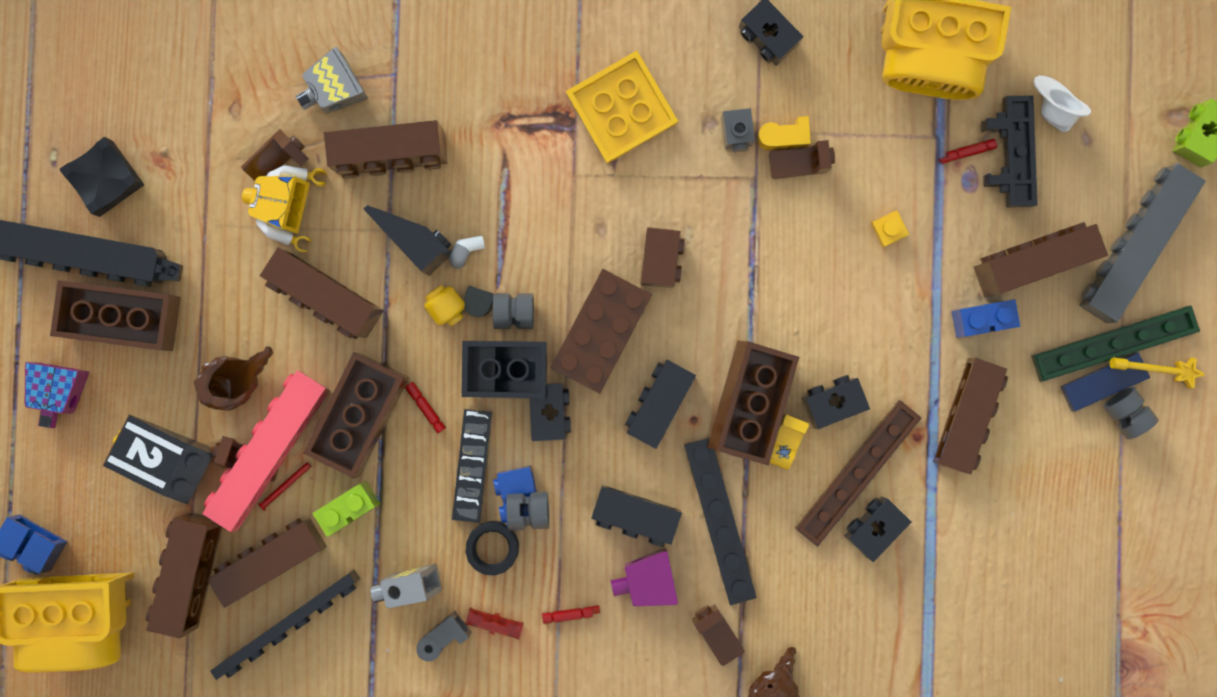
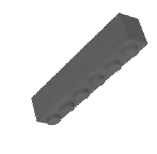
(1141, 243)

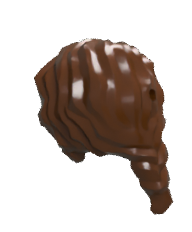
(230, 381)
(777, 682)

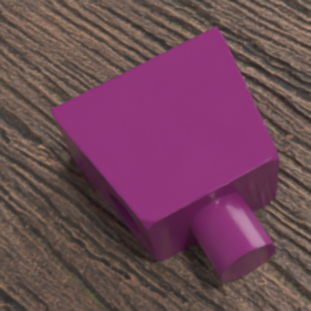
(648, 581)

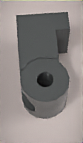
(441, 635)

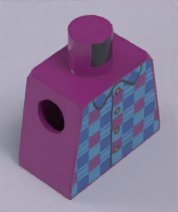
(52, 390)

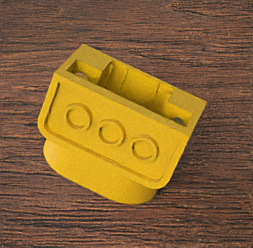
(942, 45)
(64, 621)

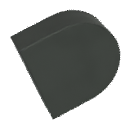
(478, 301)

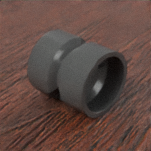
(513, 311)
(1129, 411)
(538, 511)

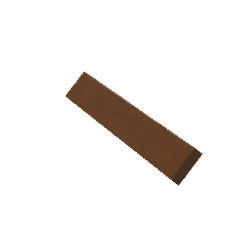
(858, 473)

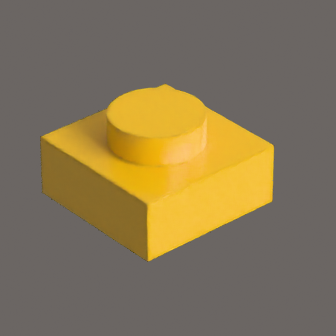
(889, 228)

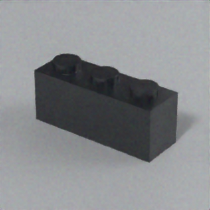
(659, 403)
(636, 516)

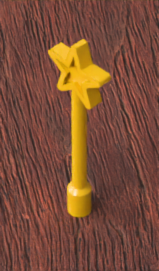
(1184, 372)

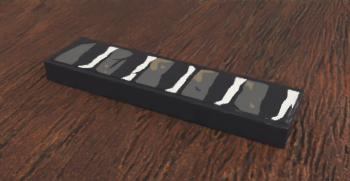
(472, 465)

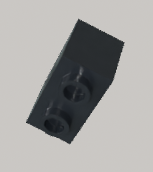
(766, 18)
(851, 402)
(543, 428)
(891, 525)

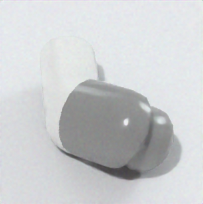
(462, 250)

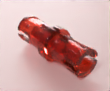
(494, 623)

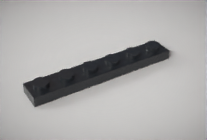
(720, 522)
(277, 632)

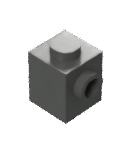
(738, 129)

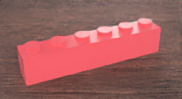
(265, 452)

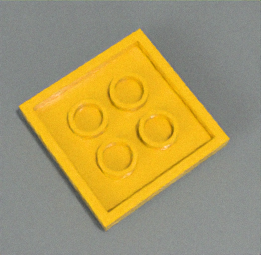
(622, 107)

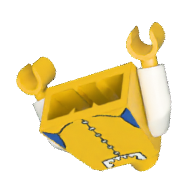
(280, 202)

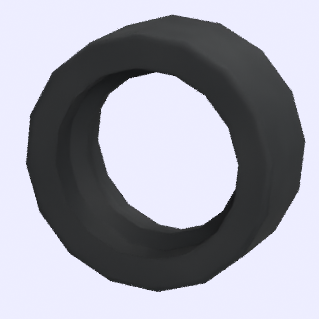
(477, 563)

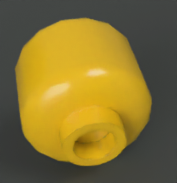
(444, 305)

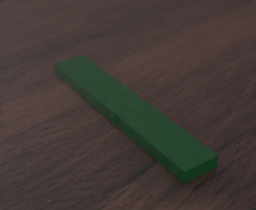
(1115, 343)

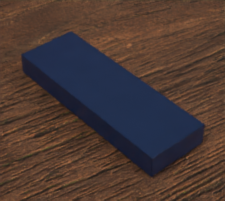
(1102, 384)

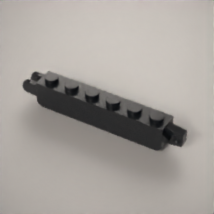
(86, 253)

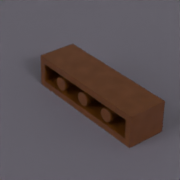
(971, 415)
(266, 562)

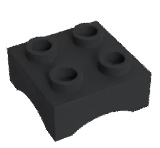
(102, 177)

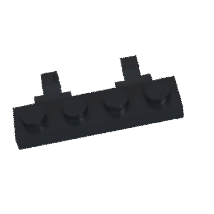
(1018, 130)

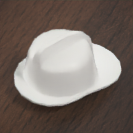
(1059, 105)

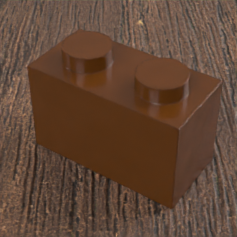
(661, 258)

